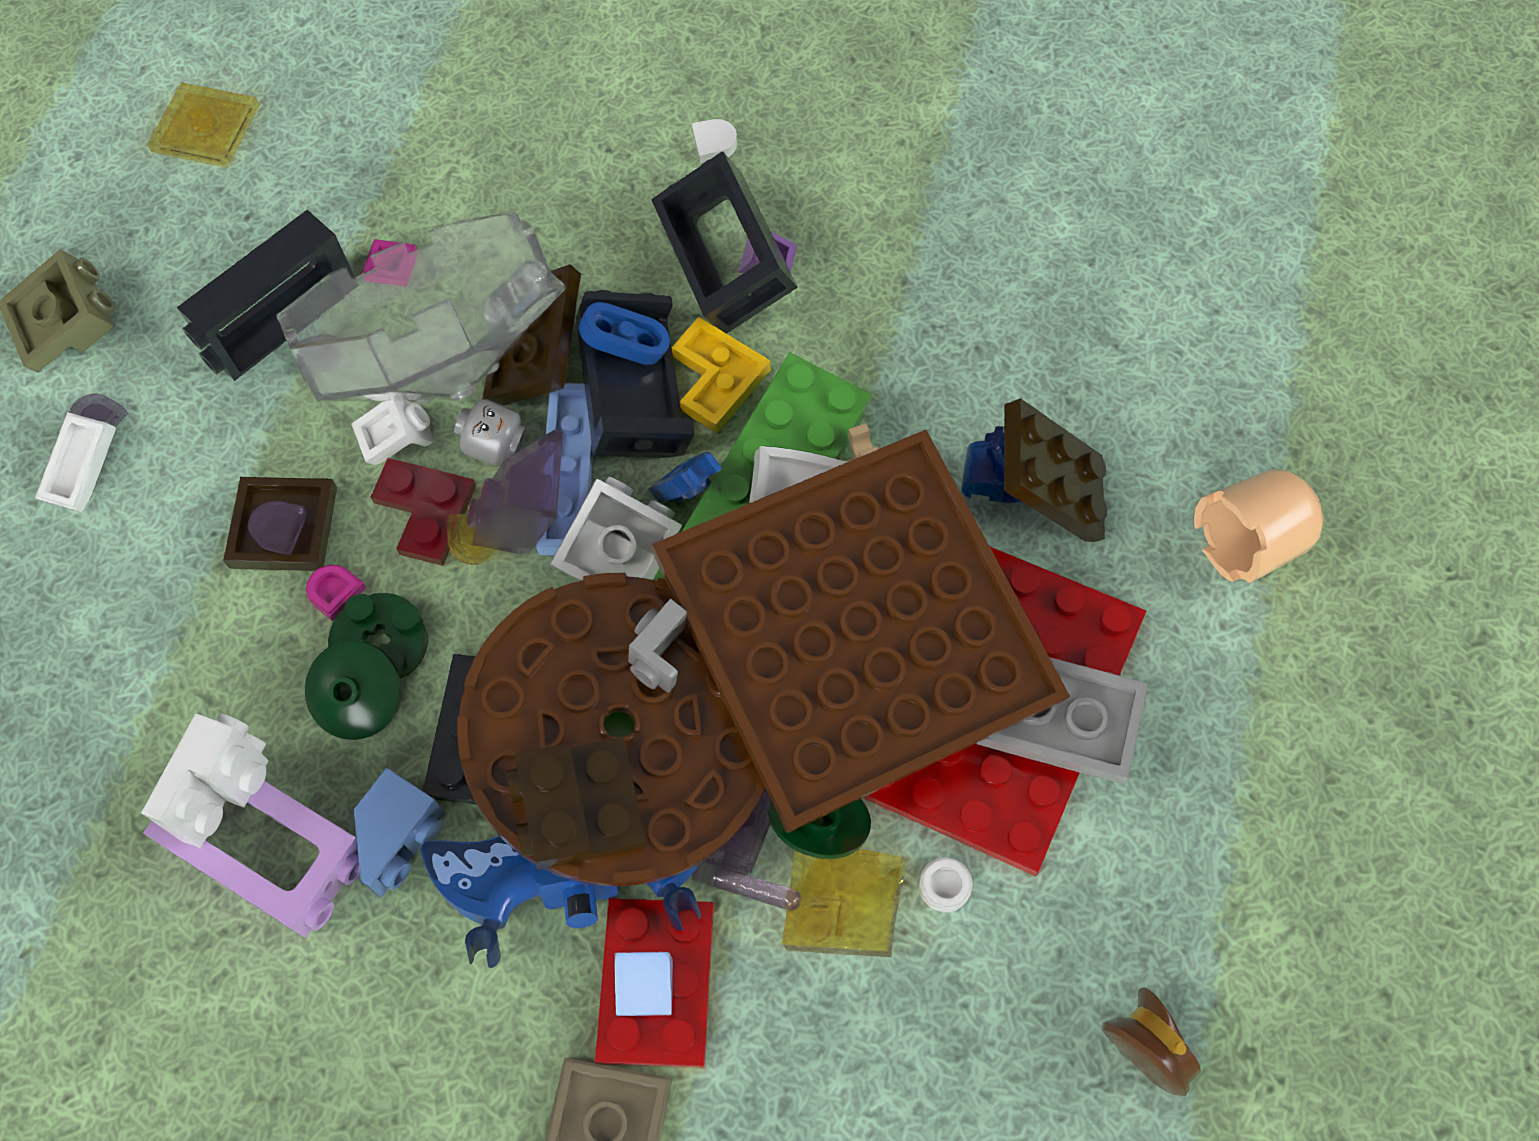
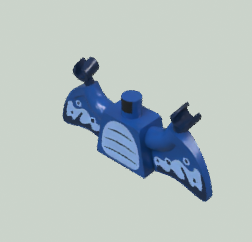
(492, 879)

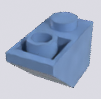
(390, 828)

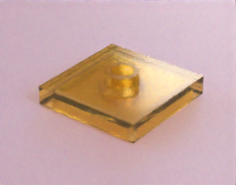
(203, 125)

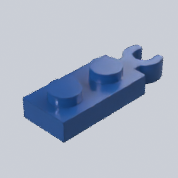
(686, 479)

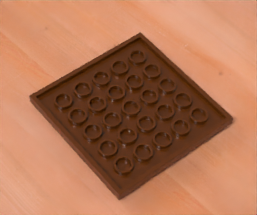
(857, 628)

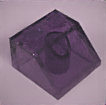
(519, 499)

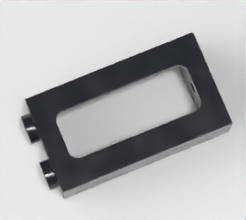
(679, 211)
(250, 279)

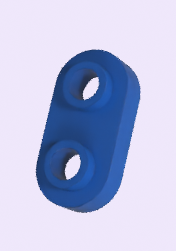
(624, 333)

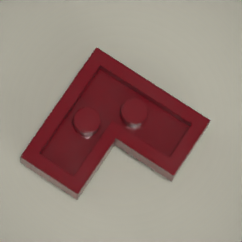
(430, 499)

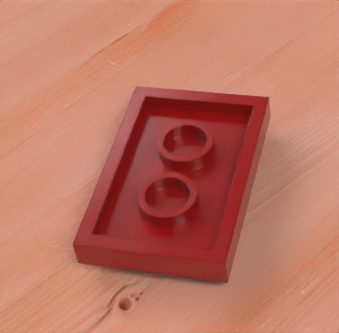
(657, 1039)

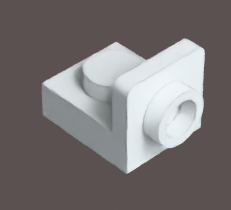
(390, 429)

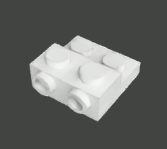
(614, 534)
(207, 769)

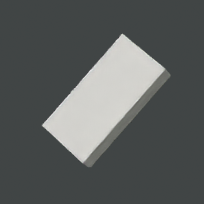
(75, 462)

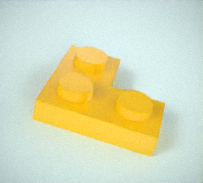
(727, 370)

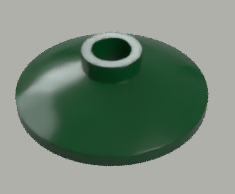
(373, 684)
(829, 836)

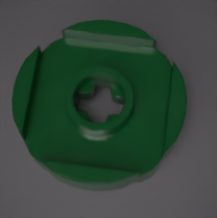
(402, 623)

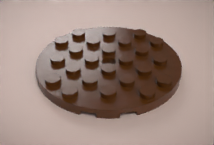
(555, 679)

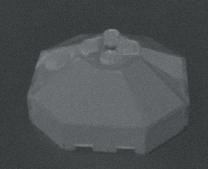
(424, 317)

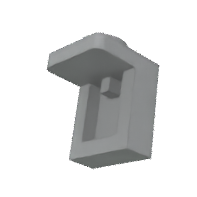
(654, 636)

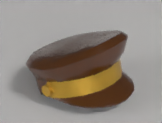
(1154, 1044)

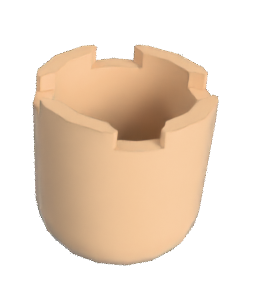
(1259, 524)

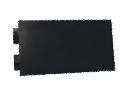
(629, 403)

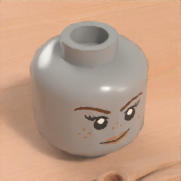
(489, 432)

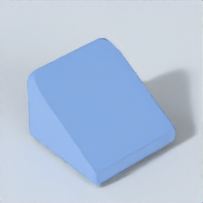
(643, 983)

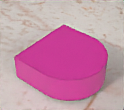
(331, 588)

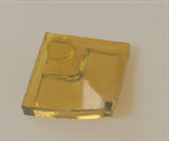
(845, 904)

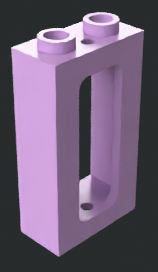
(310, 901)

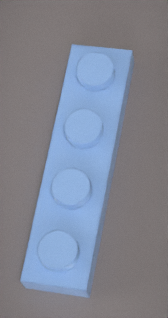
(569, 415)

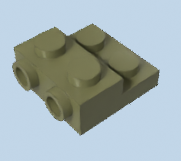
(56, 310)

